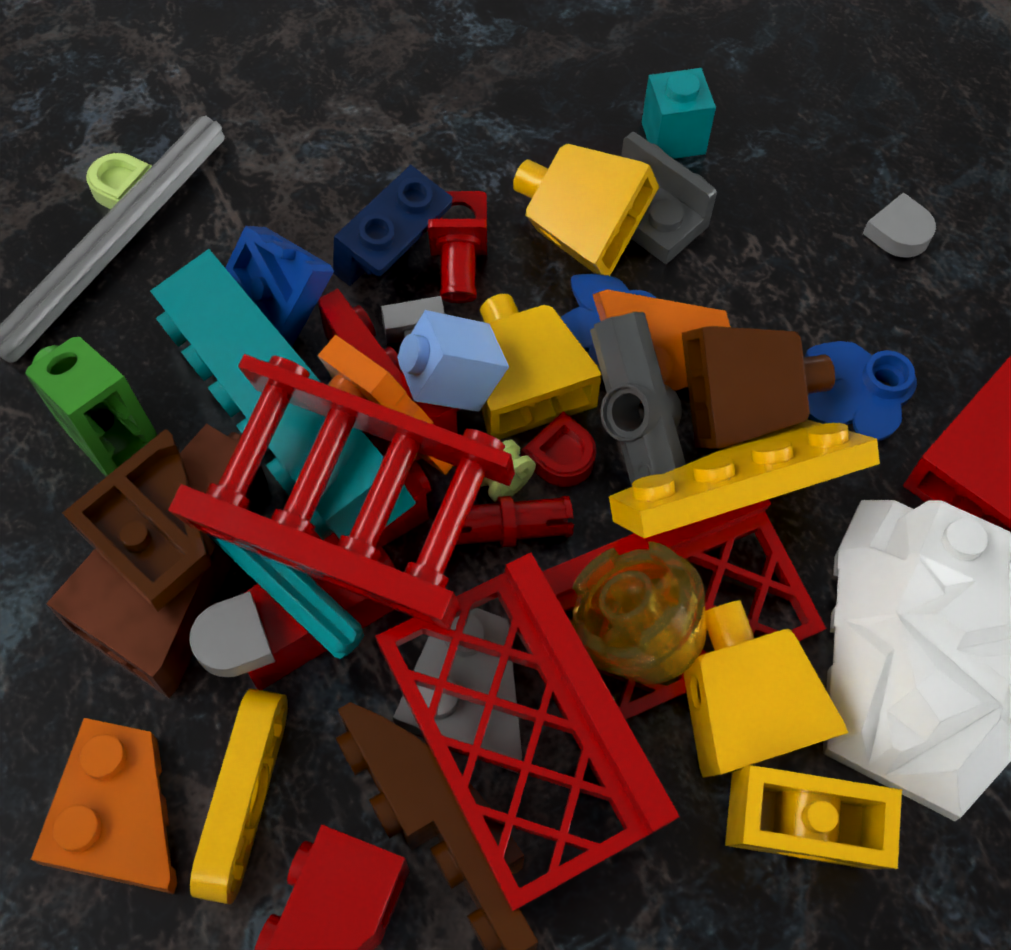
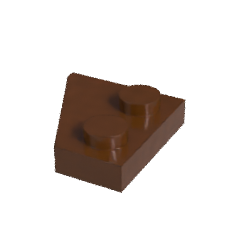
(135, 532)

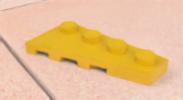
(742, 476)

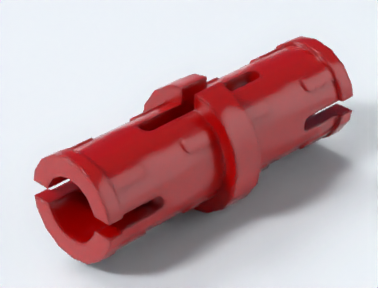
(517, 520)

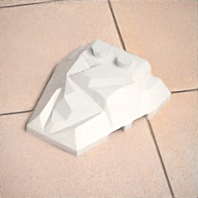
(923, 651)

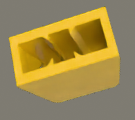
(587, 202)
(545, 370)
(754, 696)

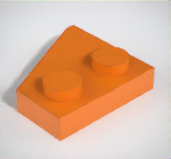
(366, 379)
(110, 810)

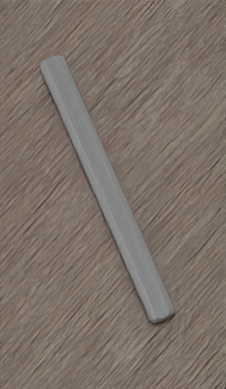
(107, 238)

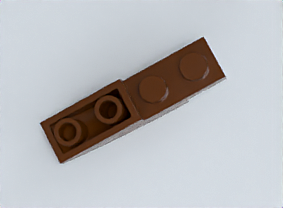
(421, 806)

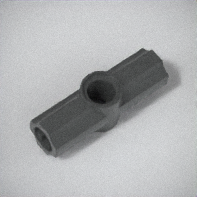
(633, 377)

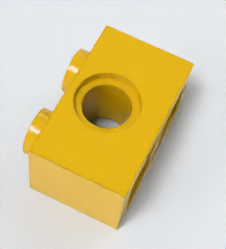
(814, 818)

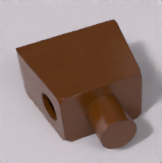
(749, 382)

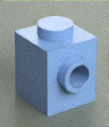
(451, 361)

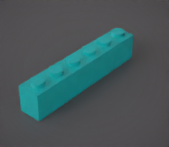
(222, 325)

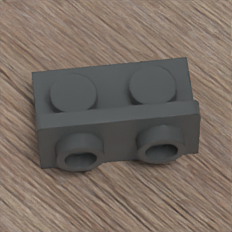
(679, 207)

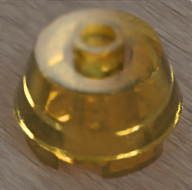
(641, 613)

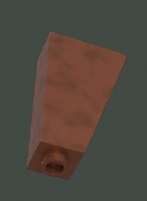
(119, 621)

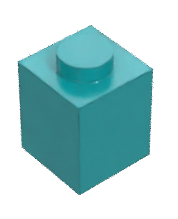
(678, 112)

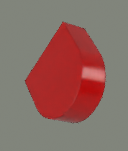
(562, 452)

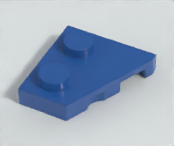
(279, 278)

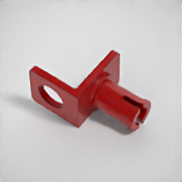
(458, 244)

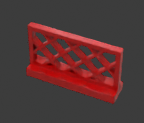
(691, 544)
(587, 714)

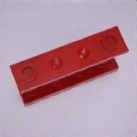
(354, 559)

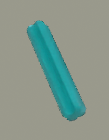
(301, 599)

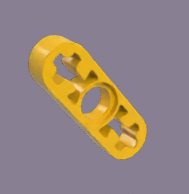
(239, 797)

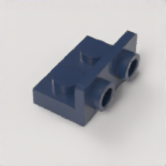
(388, 226)

